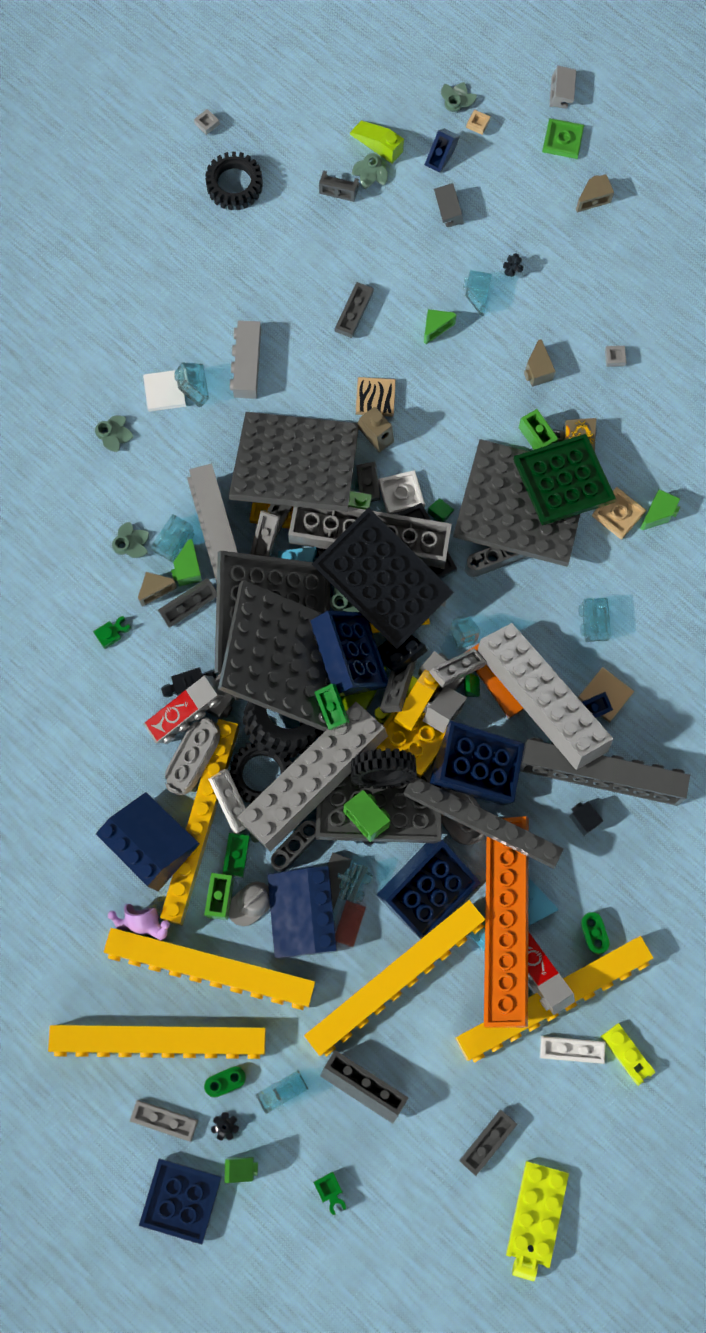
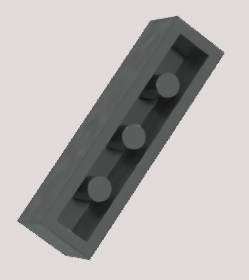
(364, 1086)

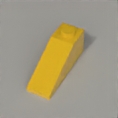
(415, 703)

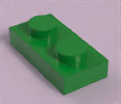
(332, 706)
(236, 855)

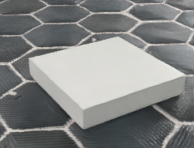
(162, 391)
(400, 492)

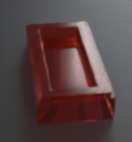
(350, 923)

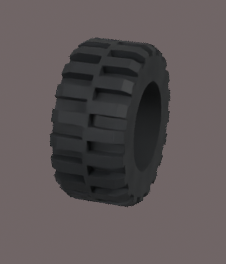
(275, 738)

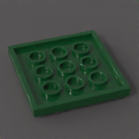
(564, 479)

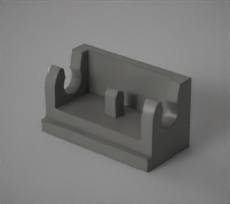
(338, 188)
(449, 205)

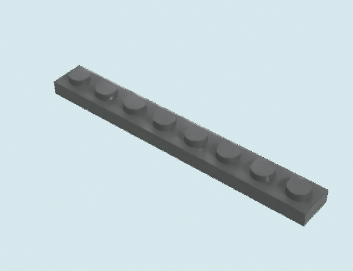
(483, 822)

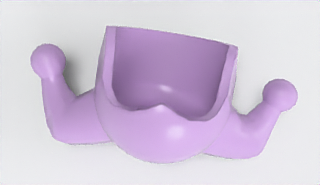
(141, 922)

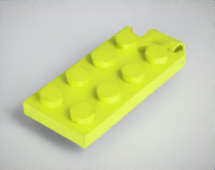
(536, 1219)

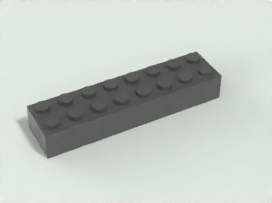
(607, 773)

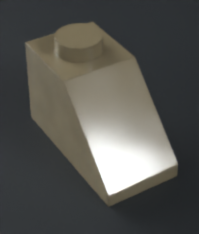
(596, 193)
(539, 366)

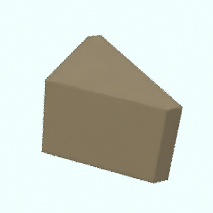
(154, 587)

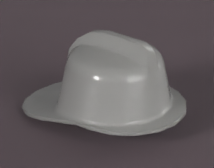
(249, 904)

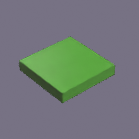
(563, 138)

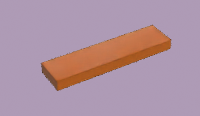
(500, 693)

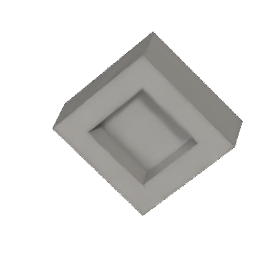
(206, 121)
(615, 356)

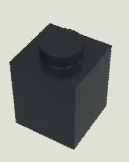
(585, 817)

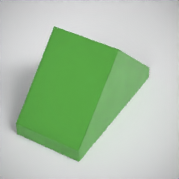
(437, 323)

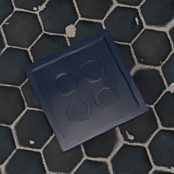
(180, 1201)

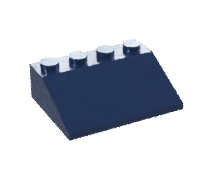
(349, 652)
(478, 764)
(148, 840)
(428, 888)
(302, 912)

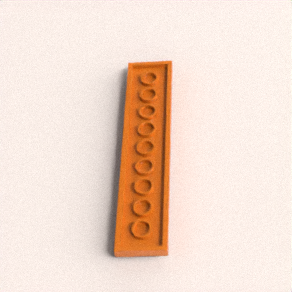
(506, 934)

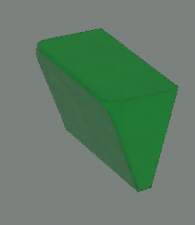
(440, 510)
(472, 685)

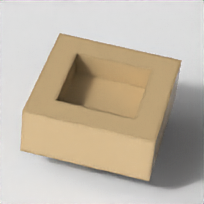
(478, 122)

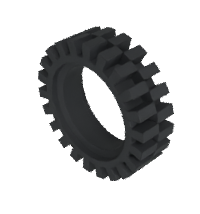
(233, 162)
(240, 761)
(383, 768)

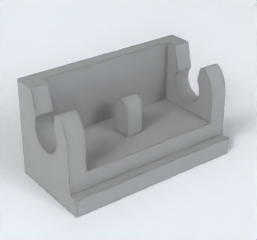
(562, 87)

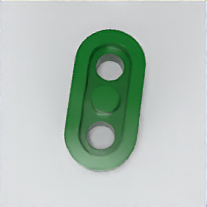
(594, 933)
(225, 1083)

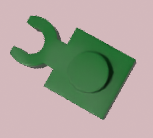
(109, 634)
(328, 1190)

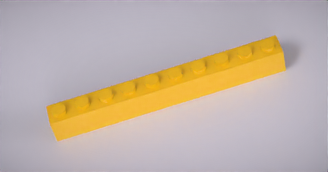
(199, 827)
(209, 967)
(394, 978)
(581, 982)
(157, 1039)

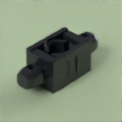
(184, 681)

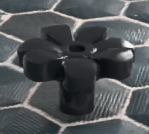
(513, 265)
(230, 1127)

